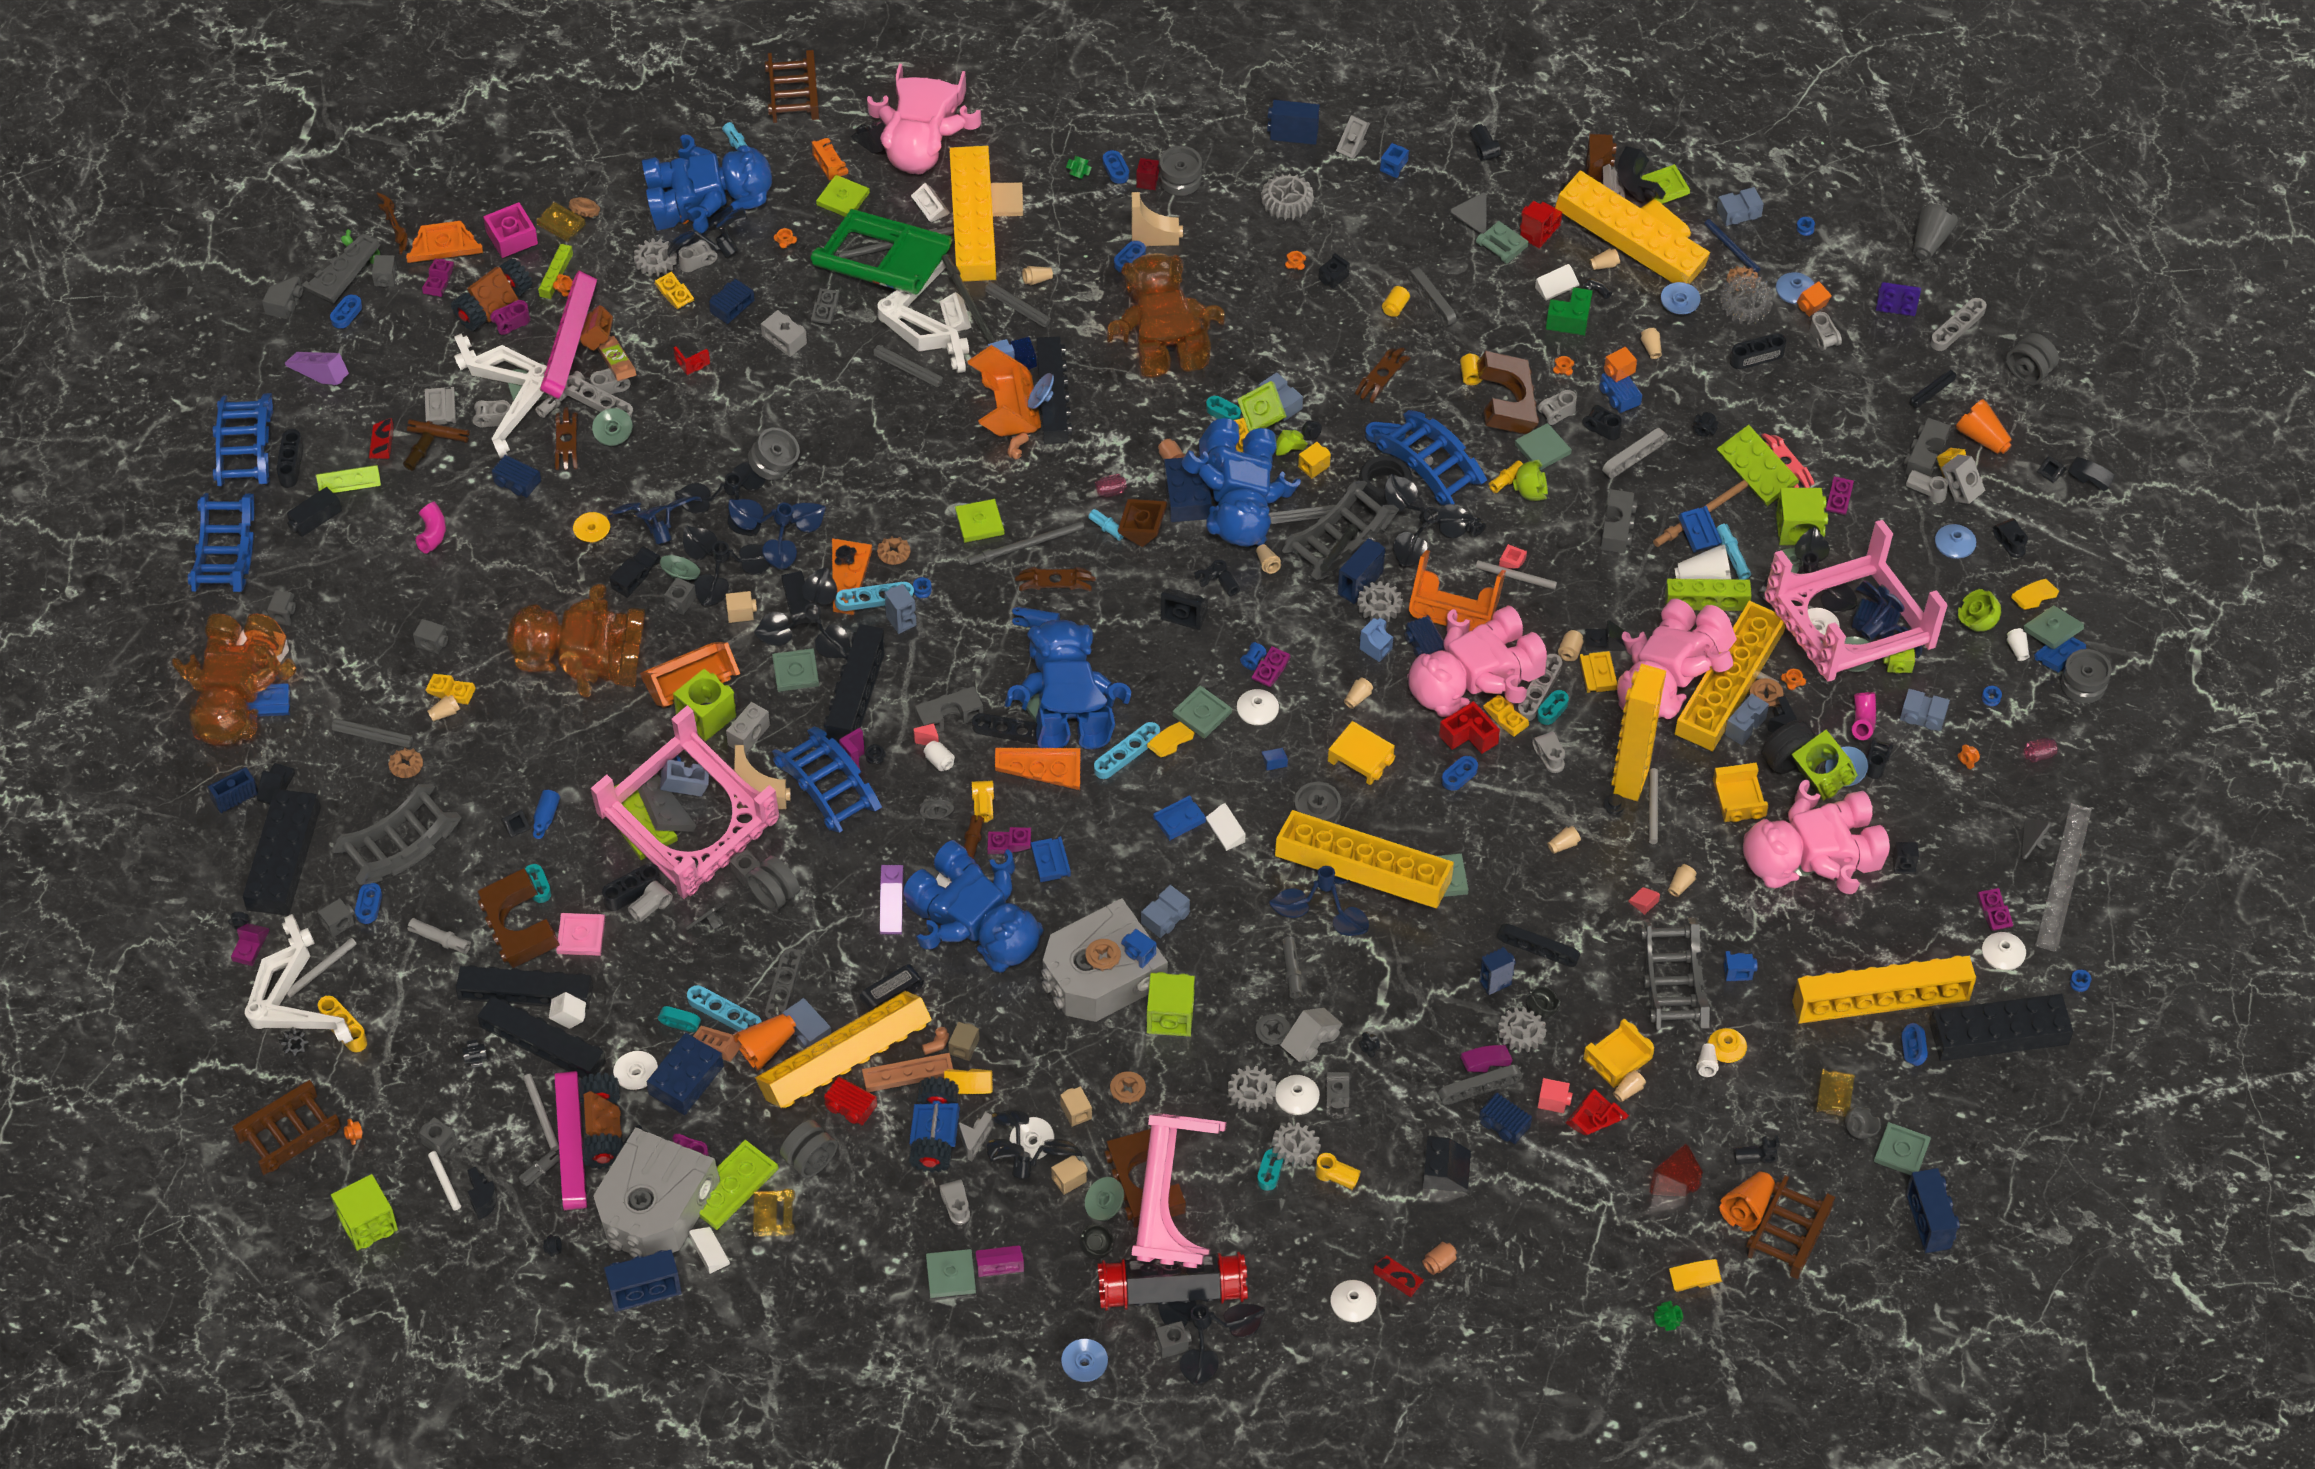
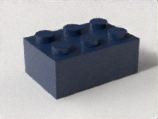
(1186, 493)
(685, 1073)
(1932, 1210)
(642, 1280)

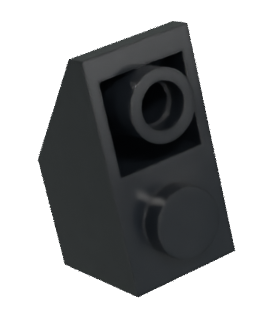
(869, 136)

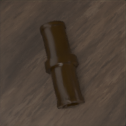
(418, 451)

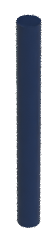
(1731, 245)

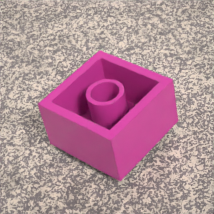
(510, 230)

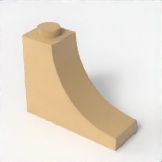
(1151, 227)
(758, 780)

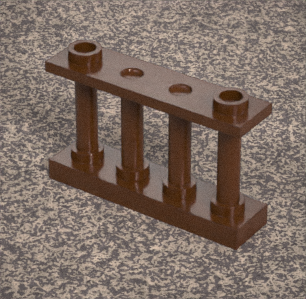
(808, 77)
(278, 1109)
(1804, 1243)

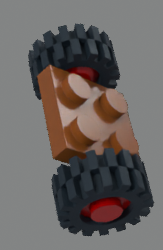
(490, 293)
(601, 1119)

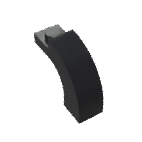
(1630, 175)

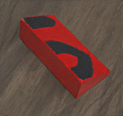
(381, 440)
(1398, 1275)

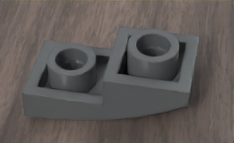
(825, 306)

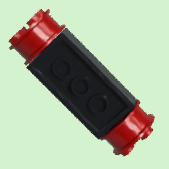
(1163, 1283)

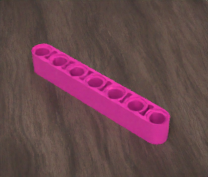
(570, 1141)

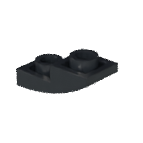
(2086, 469)

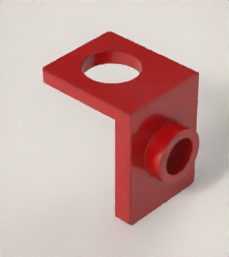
(692, 363)

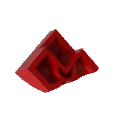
(1595, 1114)

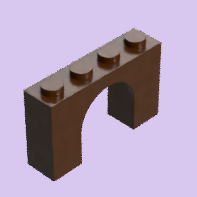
(1515, 375)
(497, 901)
(1124, 1155)

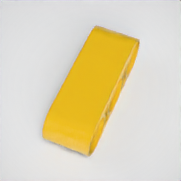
(1660, 212)
(355, 1028)

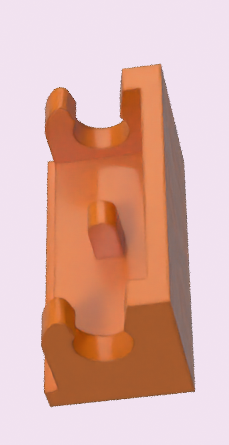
(828, 159)

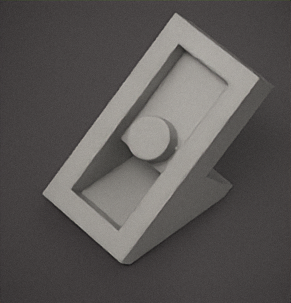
(1353, 137)
(974, 1137)

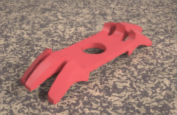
(1795, 466)

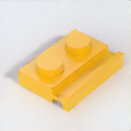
(1598, 672)

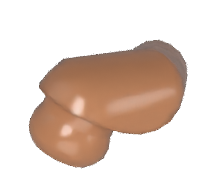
(1013, 450)
(938, 1043)

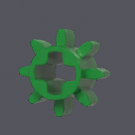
(1078, 167)
(1668, 1316)

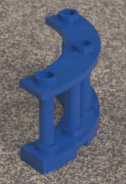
(262, 413)
(1443, 438)
(243, 550)
(841, 761)

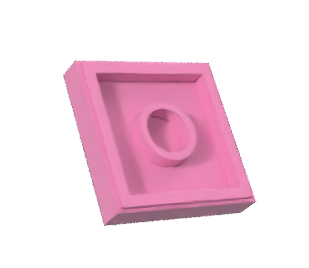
(581, 934)

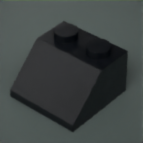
(1183, 608)
(1446, 1165)

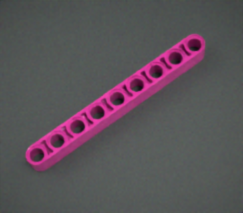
(568, 334)

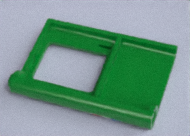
(904, 267)

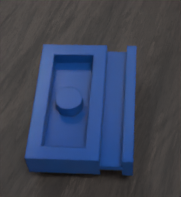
(1700, 529)
(2057, 657)
(273, 701)
(1179, 818)
(1050, 859)

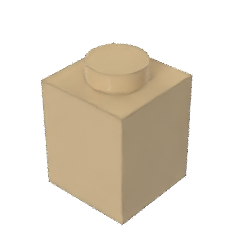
(740, 606)
(1076, 1106)
(1069, 1174)

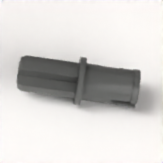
(539, 1168)

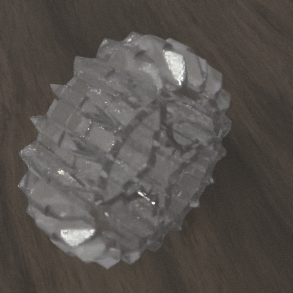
(1742, 307)

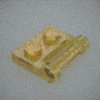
(766, 1213)

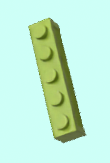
(556, 267)

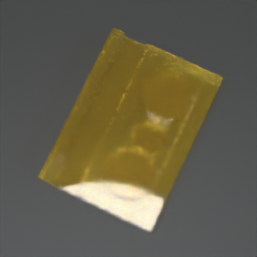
(561, 221)
(1835, 1093)

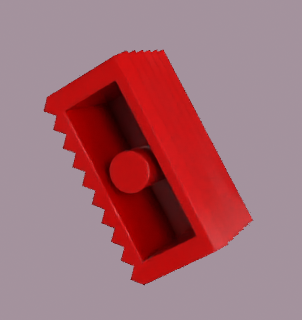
(850, 1101)

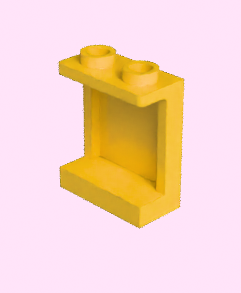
(1362, 752)
(1739, 792)
(1619, 1053)

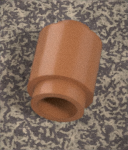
(1169, 449)
(1439, 1258)

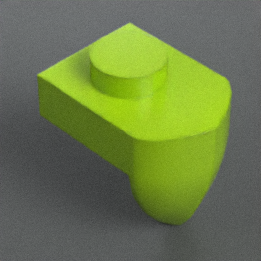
(1289, 440)

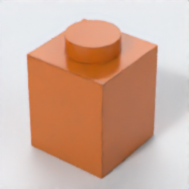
(1813, 299)
(1620, 364)

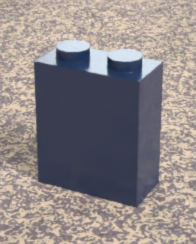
(1293, 122)
(1361, 569)

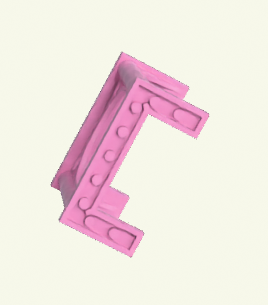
(1833, 654)
(687, 878)
(1156, 1231)

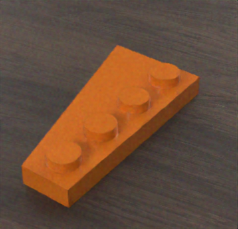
(850, 575)
(1047, 765)

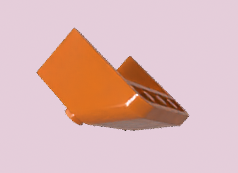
(1012, 388)
(1437, 604)
(673, 674)

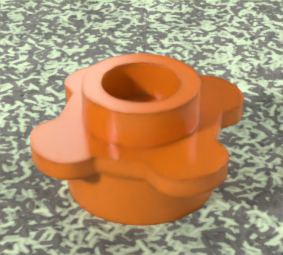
(785, 237)
(1295, 260)
(563, 284)
(1563, 365)
(1796, 675)
(1969, 756)
(353, 1131)

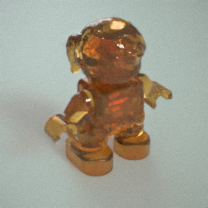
(1164, 316)
(586, 641)
(233, 676)

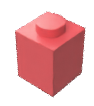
(1554, 1096)

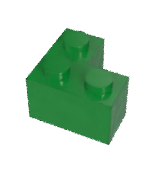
(1572, 315)

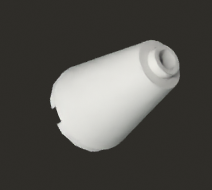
(1707, 565)

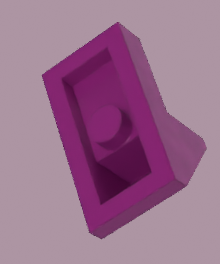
(249, 943)

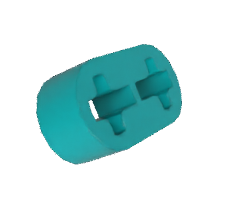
(1223, 410)
(1549, 704)
(540, 882)
(679, 1019)
(1265, 1168)

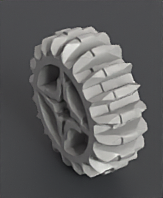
(1287, 196)

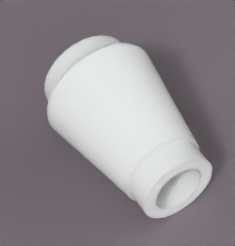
(2018, 642)
(1707, 1061)

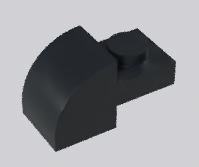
(483, 1196)

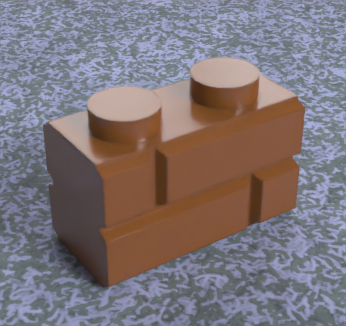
(596, 328)

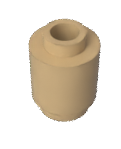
(1571, 645)

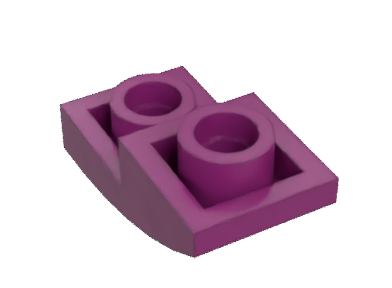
(439, 276)
(1839, 495)
(1271, 667)
(1015, 840)
(1994, 910)
(1483, 1057)

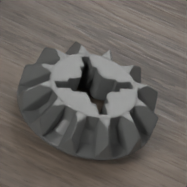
(942, 806)
(1270, 1022)

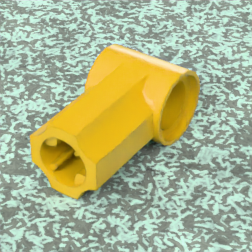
(982, 796)
(1338, 1171)

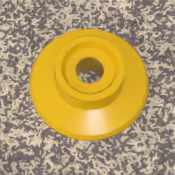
(591, 527)
(1728, 1052)

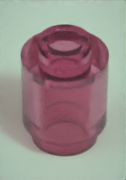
(1110, 485)
(2040, 749)

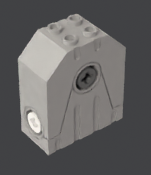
(1089, 991)
(653, 1194)

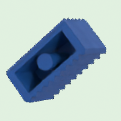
(1621, 394)

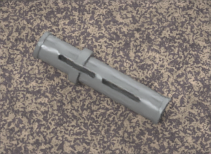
(545, 407)
(447, 939)

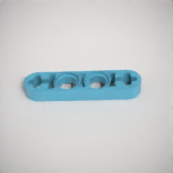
(871, 591)
(1124, 748)
(722, 1013)

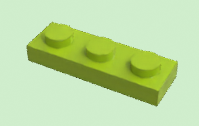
(349, 479)

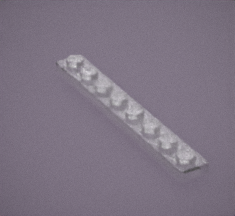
(2063, 877)

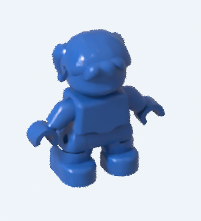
(699, 184)
(1239, 481)
(1068, 687)
(973, 908)

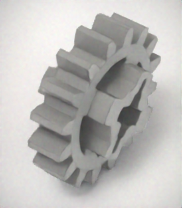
(654, 257)
(1379, 601)
(1521, 1029)
(1252, 1087)
(1295, 1144)

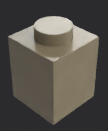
(964, 1041)

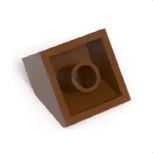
(1599, 154)

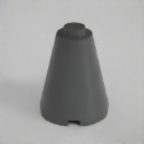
(1933, 229)

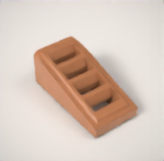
(727, 1048)

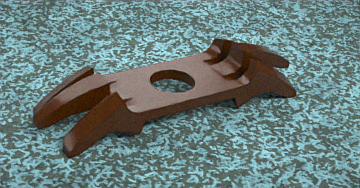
(400, 233)
(1377, 381)
(569, 446)
(1040, 578)

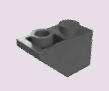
(282, 298)

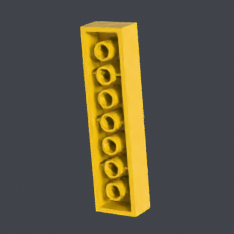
(972, 213)
(1631, 229)
(1723, 692)
(1638, 731)
(1364, 859)
(1883, 989)
(843, 1049)

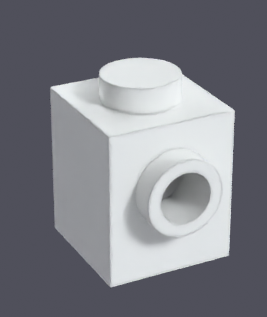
(567, 1010)

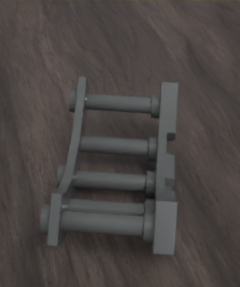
(1299, 540)
(409, 855)
(1693, 979)

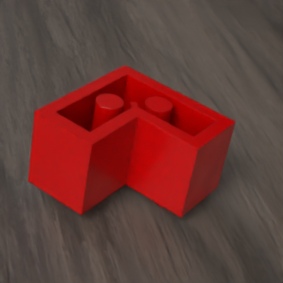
(1539, 223)
(1472, 725)

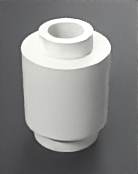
(939, 755)

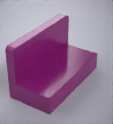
(853, 745)
(999, 1261)

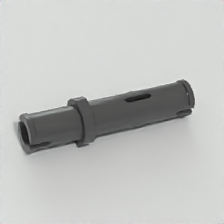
(1293, 973)

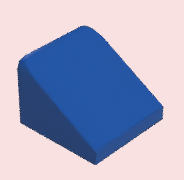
(1275, 759)

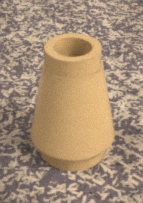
(1605, 260)
(1034, 275)
(1651, 341)
(1268, 559)
(1360, 691)
(445, 707)
(1565, 839)
(1682, 880)
(1630, 1085)

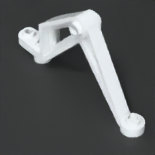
(896, 307)
(484, 367)
(267, 1012)

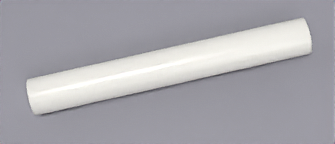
(444, 1180)

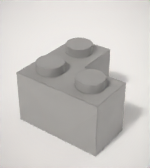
(1309, 1031)

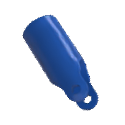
(1033, 617)
(545, 812)

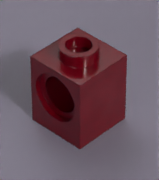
(1147, 174)

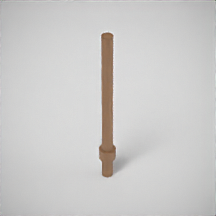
(1672, 532)

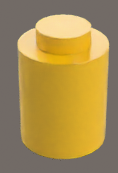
(1395, 301)
(1469, 369)

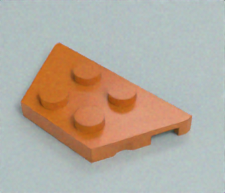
(443, 241)

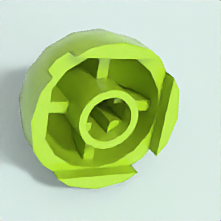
(1531, 481)
(1980, 610)

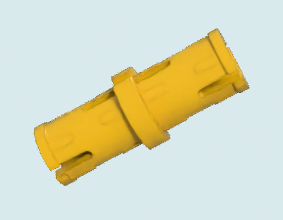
(1505, 478)

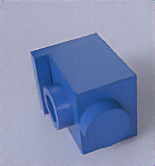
(1394, 160)
(1139, 947)
(1739, 966)

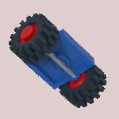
(934, 1124)

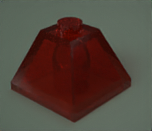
(1677, 1175)

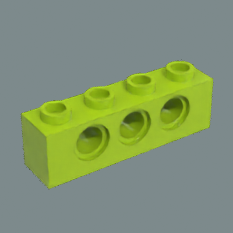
(1722, 593)

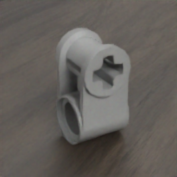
(696, 255)
(1824, 331)
(606, 381)
(1558, 406)
(492, 413)
(1550, 751)
(955, 1201)

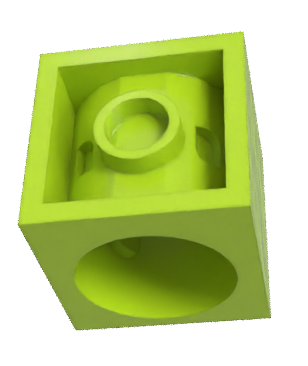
(1798, 512)
(704, 689)
(1818, 750)
(1170, 1004)
(364, 1212)

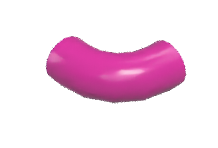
(434, 528)
(1864, 715)

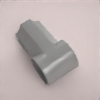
(1933, 487)
(654, 897)

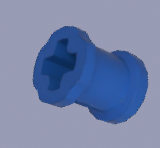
(1254, 654)

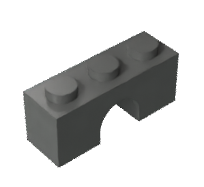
(1931, 437)
(1616, 533)
(962, 703)

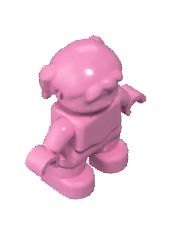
(921, 120)
(1680, 651)
(1478, 663)
(1817, 842)

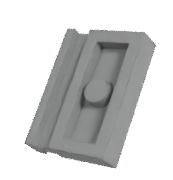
(1612, 181)
(440, 405)

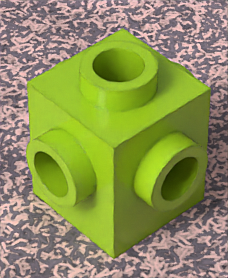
(1900, 662)

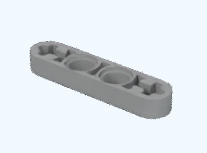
(1956, 322)
(599, 395)
(1634, 453)
(1542, 688)

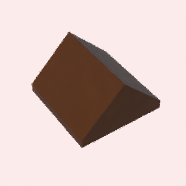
(1142, 520)

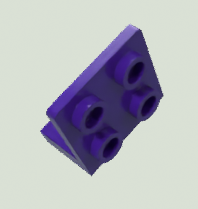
(1898, 299)

